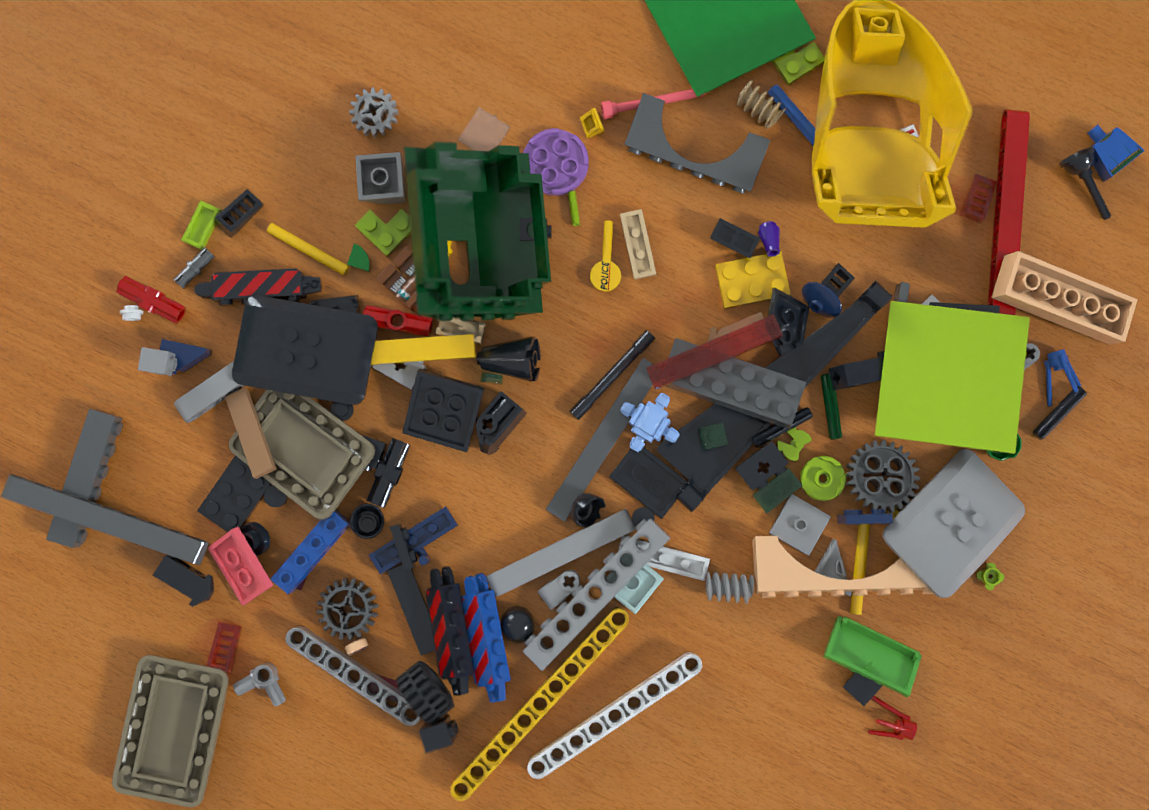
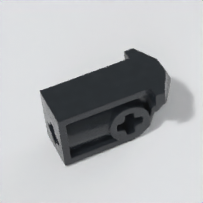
(857, 373)
(504, 416)
(185, 579)

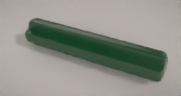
(831, 408)

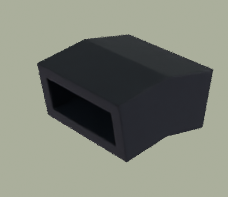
(861, 688)

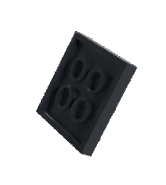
(443, 410)

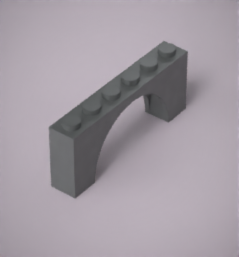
(648, 136)

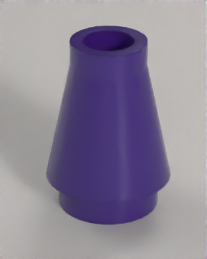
(770, 237)

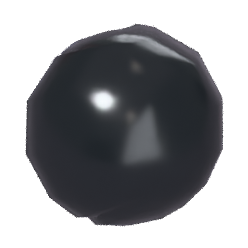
(586, 509)
(367, 521)
(517, 624)

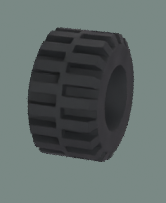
(425, 692)

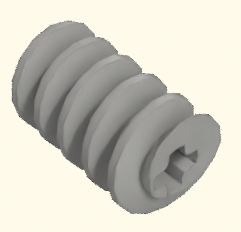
(729, 588)

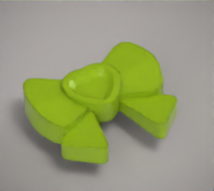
(792, 451)

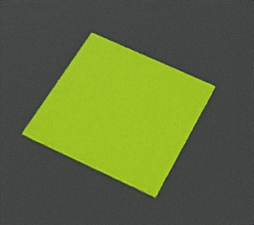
(952, 376)

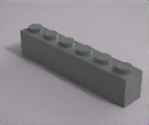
(87, 471)

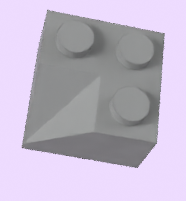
(381, 178)

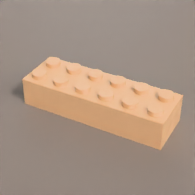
(1064, 298)

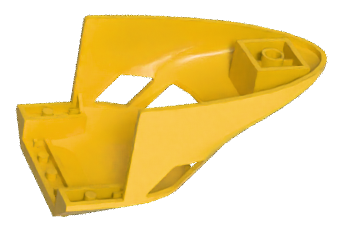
(878, 171)

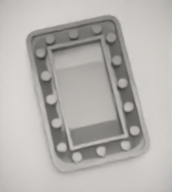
(954, 523)

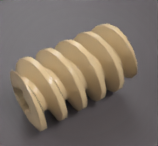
(759, 105)

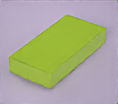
(201, 225)

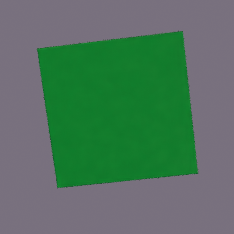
(728, 37)

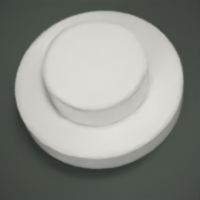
(131, 313)

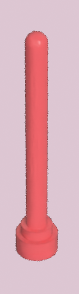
(611, 109)

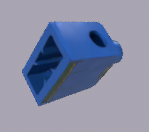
(1112, 151)

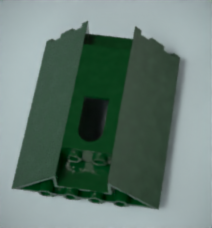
(479, 202)

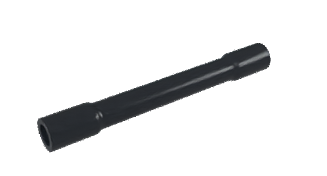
(637, 348)

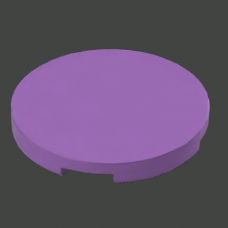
(559, 159)

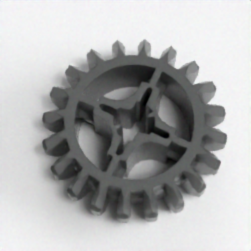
(345, 618)

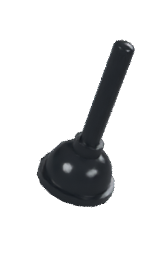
(1081, 164)

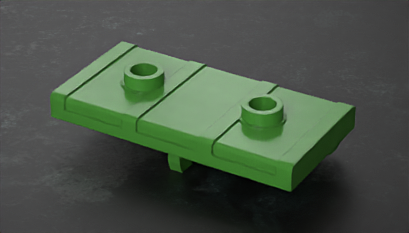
(873, 655)

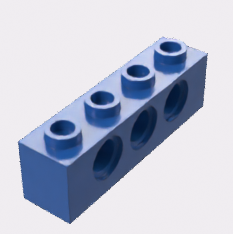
(310, 552)

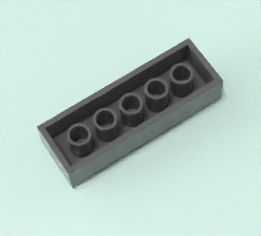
(743, 388)

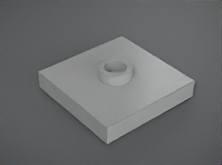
(799, 524)

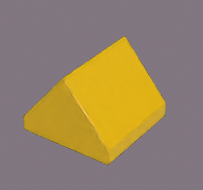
(592, 123)

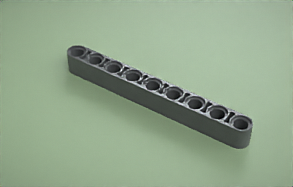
(104, 519)

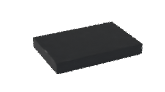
(648, 480)

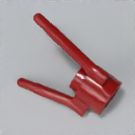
(903, 728)

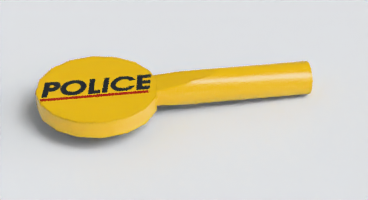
(605, 274)

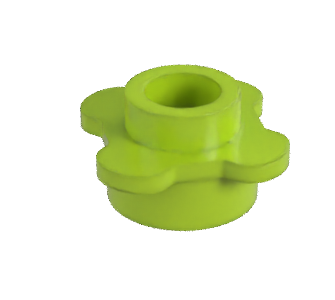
(997, 576)

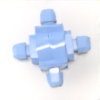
(649, 422)

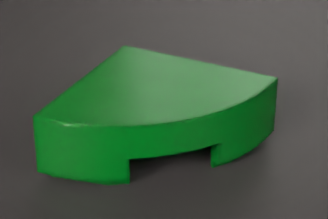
(359, 258)

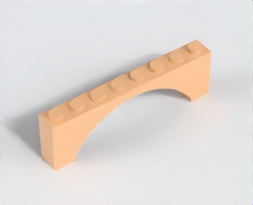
(781, 574)

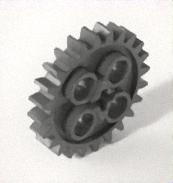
(882, 456)

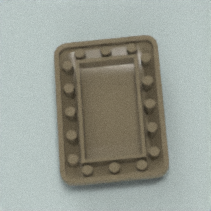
(312, 451)
(170, 731)

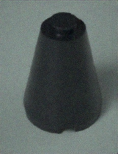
(512, 358)

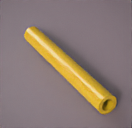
(308, 249)
(860, 565)

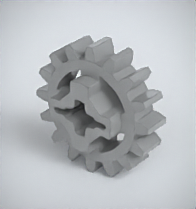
(365, 116)

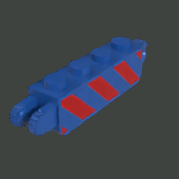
(485, 637)

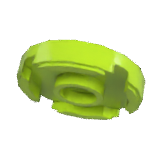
(834, 475)

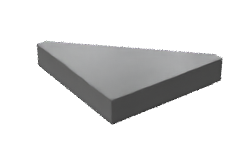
(831, 564)

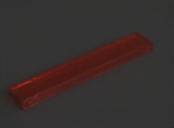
(714, 352)

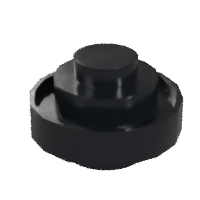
(256, 537)

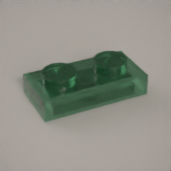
(777, 490)

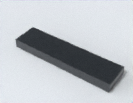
(413, 607)

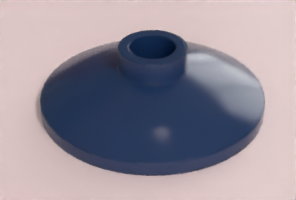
(821, 299)

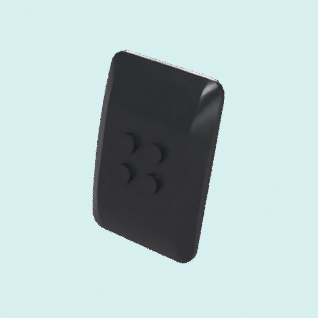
(305, 350)

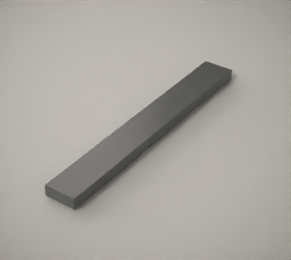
(600, 443)

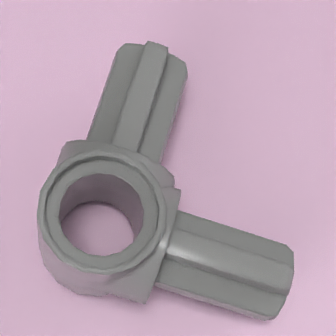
(255, 680)

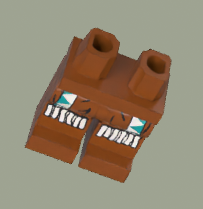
(397, 283)

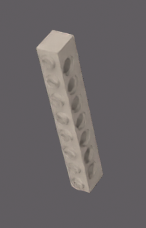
(542, 655)

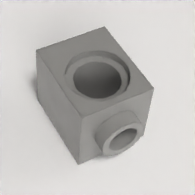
(157, 361)

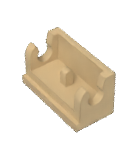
(458, 327)

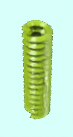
(573, 208)

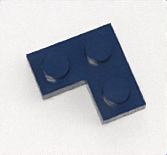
(856, 517)

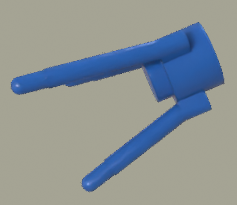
(1058, 361)

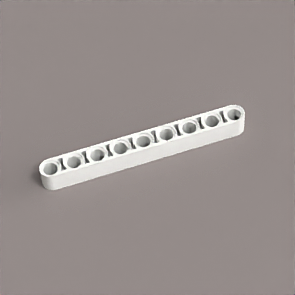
(608, 724)

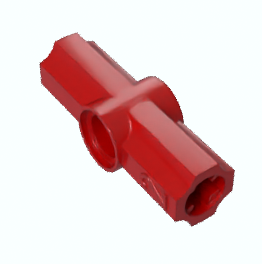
(151, 299)
(411, 323)

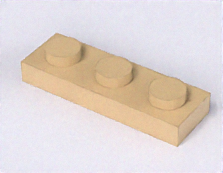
(638, 244)

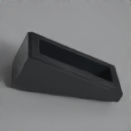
(233, 207)
(844, 274)

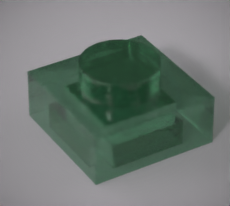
(713, 436)

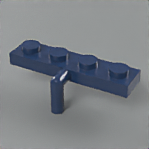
(420, 536)

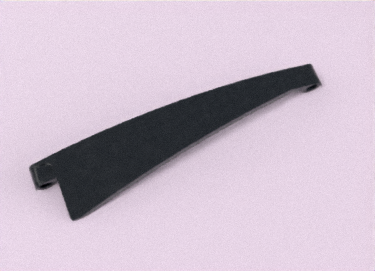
(803, 363)

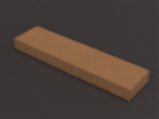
(250, 433)

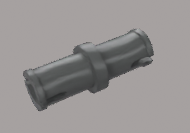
(194, 268)

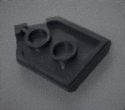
(791, 318)

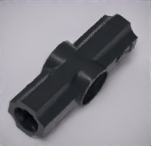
(388, 473)

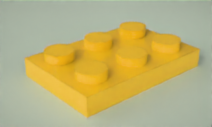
(751, 279)

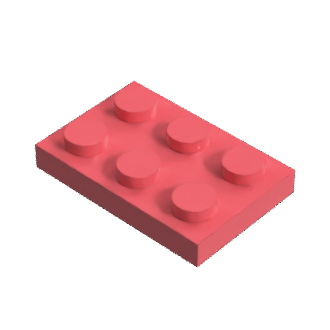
(240, 566)

